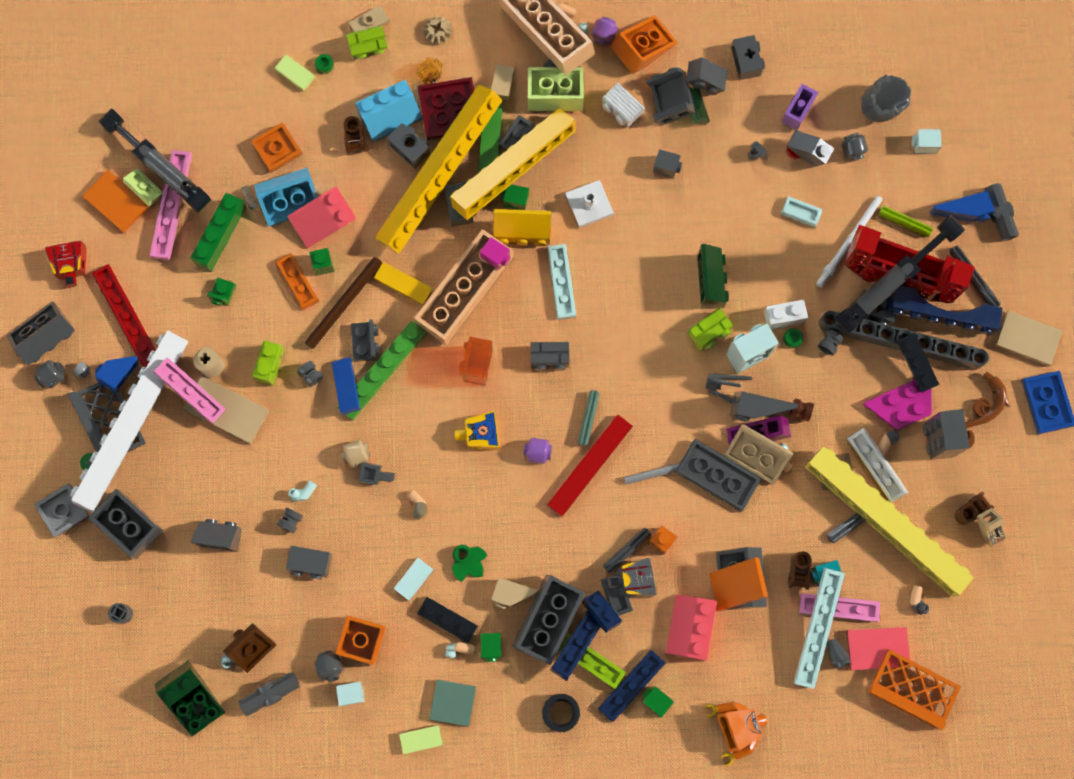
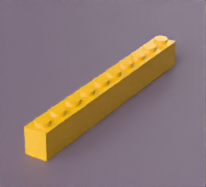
(438, 169)

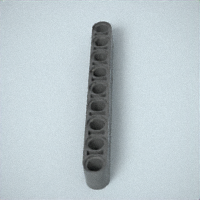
(894, 333)

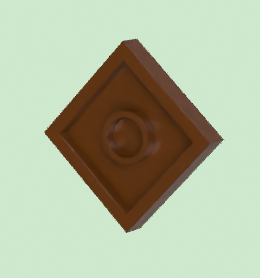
(249, 647)

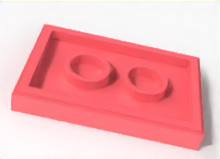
(869, 647)

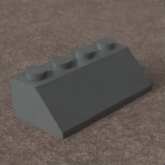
(548, 619)

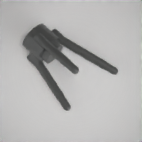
(715, 382)

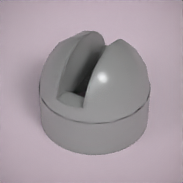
(81, 370)

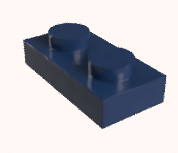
(602, 611)

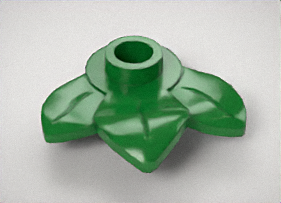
(470, 564)

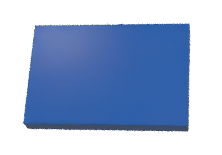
(1048, 402)

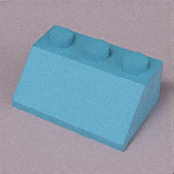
(388, 109)
(285, 195)

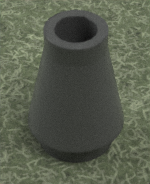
(837, 653)

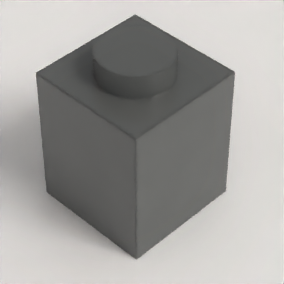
(667, 164)

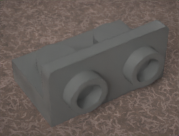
(364, 342)

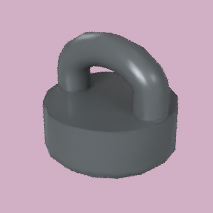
(757, 148)

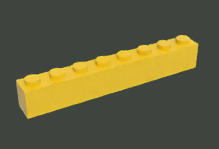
(512, 163)

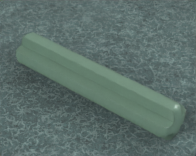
(588, 418)

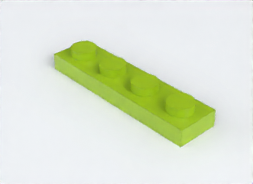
(598, 665)

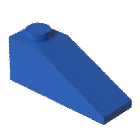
(969, 208)

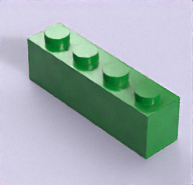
(218, 232)

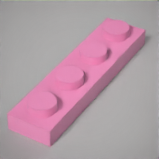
(189, 390)
(845, 608)

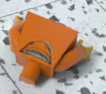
(739, 727)

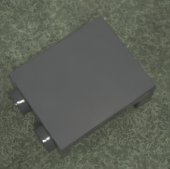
(671, 96)

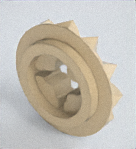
(441, 36)

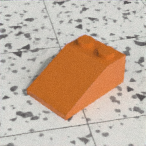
(642, 44)

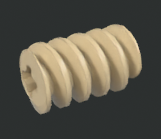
(208, 362)

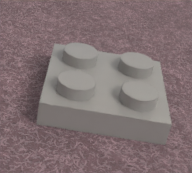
(59, 511)

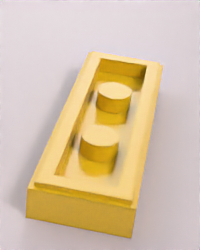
(403, 283)

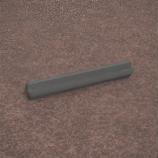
(976, 279)

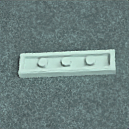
(561, 281)

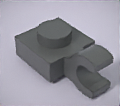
(372, 473)

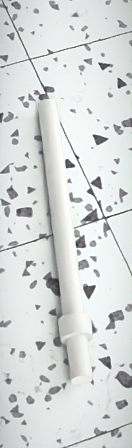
(829, 269)

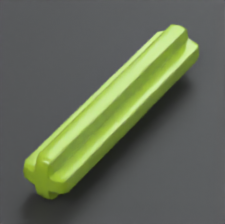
(905, 221)

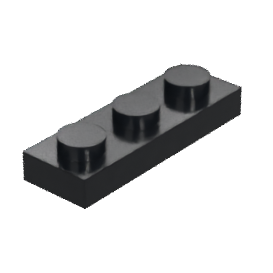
(917, 362)
(447, 619)

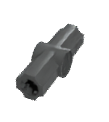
(1003, 212)
(269, 694)

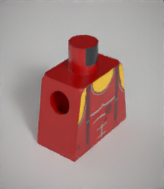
(68, 261)

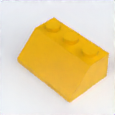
(522, 226)

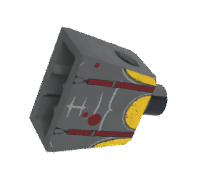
(634, 580)

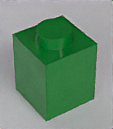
(515, 197)
(321, 261)
(491, 646)
(657, 701)

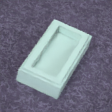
(801, 211)
(413, 579)

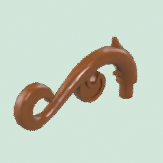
(978, 407)

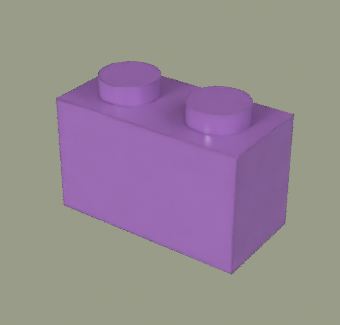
(799, 107)

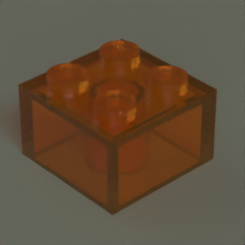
(477, 360)

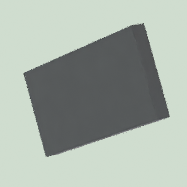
(718, 475)

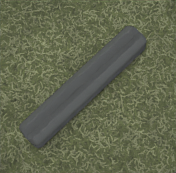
(845, 528)
(627, 549)

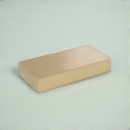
(502, 81)

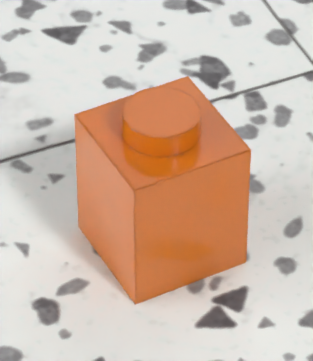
(662, 539)

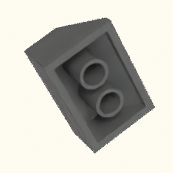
(40, 333)
(733, 556)

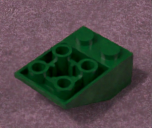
(189, 698)

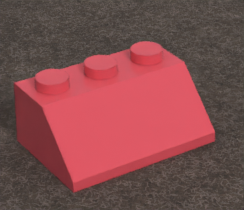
(691, 627)

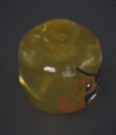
(429, 70)

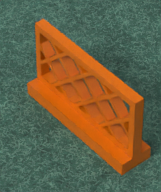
(906, 705)

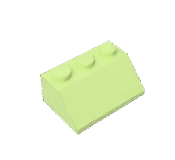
(553, 90)

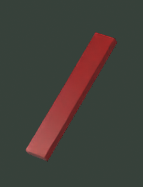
(124, 313)
(589, 465)

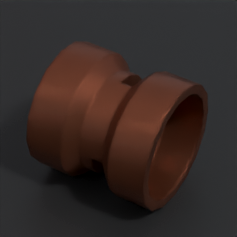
(803, 411)

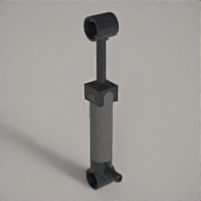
(158, 163)
(894, 278)

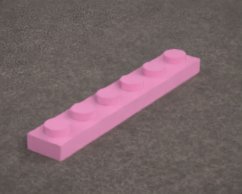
(169, 211)

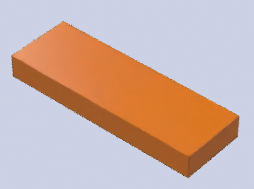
(297, 281)

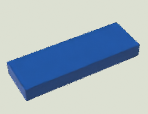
(345, 386)

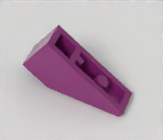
(772, 428)

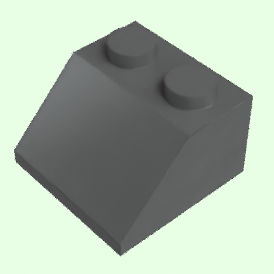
(217, 536)

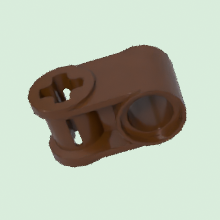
(353, 138)
(974, 507)
(800, 572)

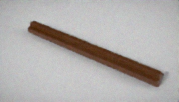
(343, 303)

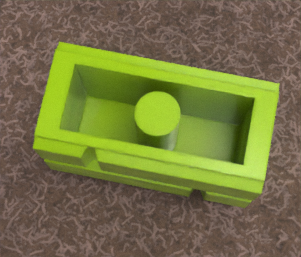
(367, 41)
(710, 329)
(268, 363)

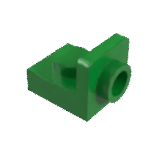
(221, 292)

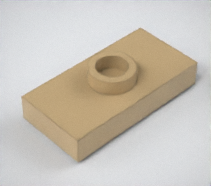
(370, 19)

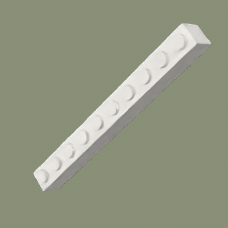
(127, 425)

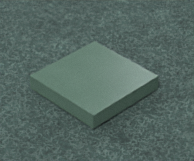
(452, 703)

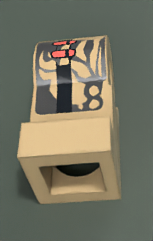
(991, 530)

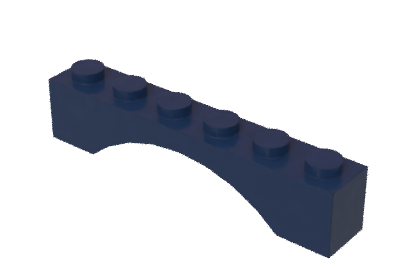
(908, 302)

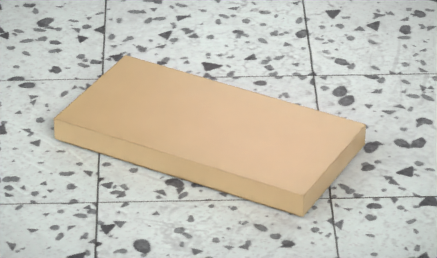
(242, 416)

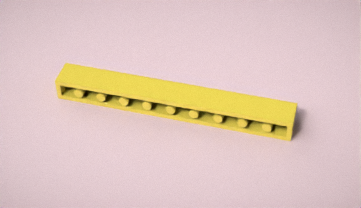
(889, 522)

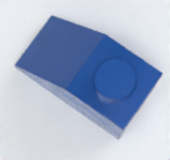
(115, 372)

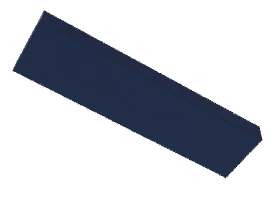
(575, 647)
(631, 685)

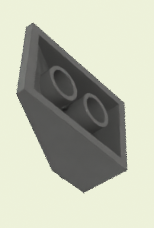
(752, 406)

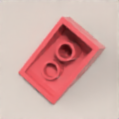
(321, 217)

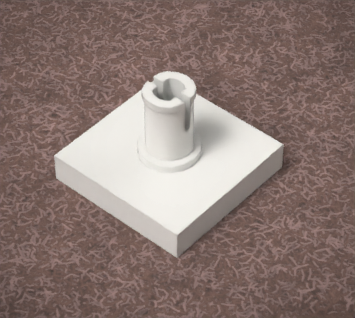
(589, 204)

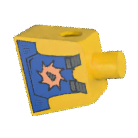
(480, 432)

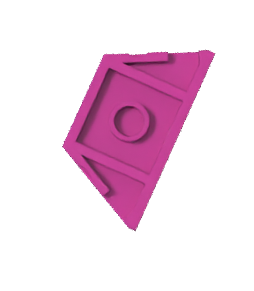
(902, 405)

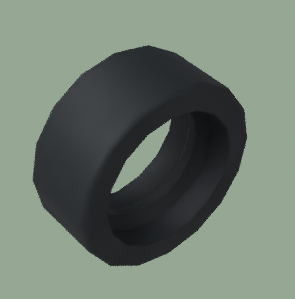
(576, 713)

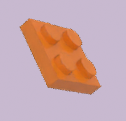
(276, 147)

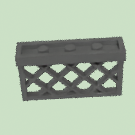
(86, 415)

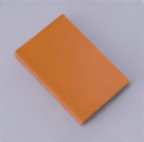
(115, 201)
(738, 584)

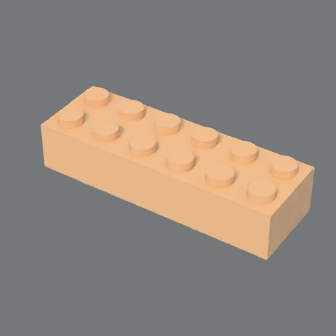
(551, 32)
(459, 292)

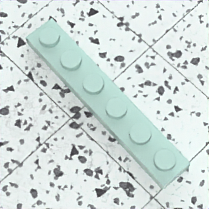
(819, 628)

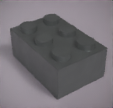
(946, 434)
(126, 524)

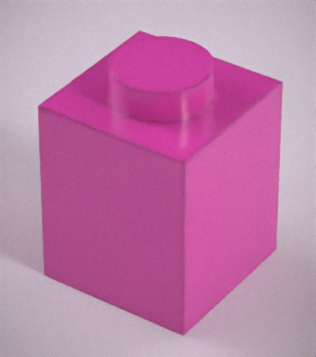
(495, 253)

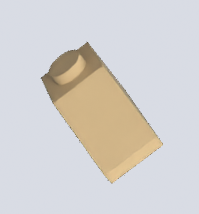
(510, 593)

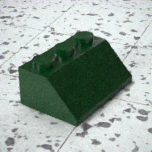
(711, 277)

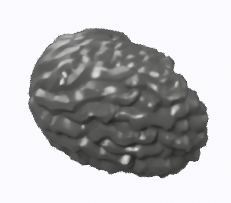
(885, 98)

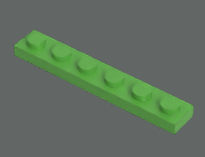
(387, 365)

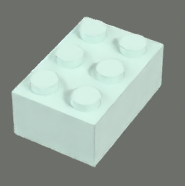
(751, 348)

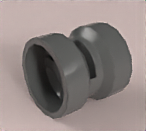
(830, 342)
(310, 374)
(290, 520)
(125, 613)

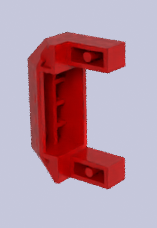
(935, 282)

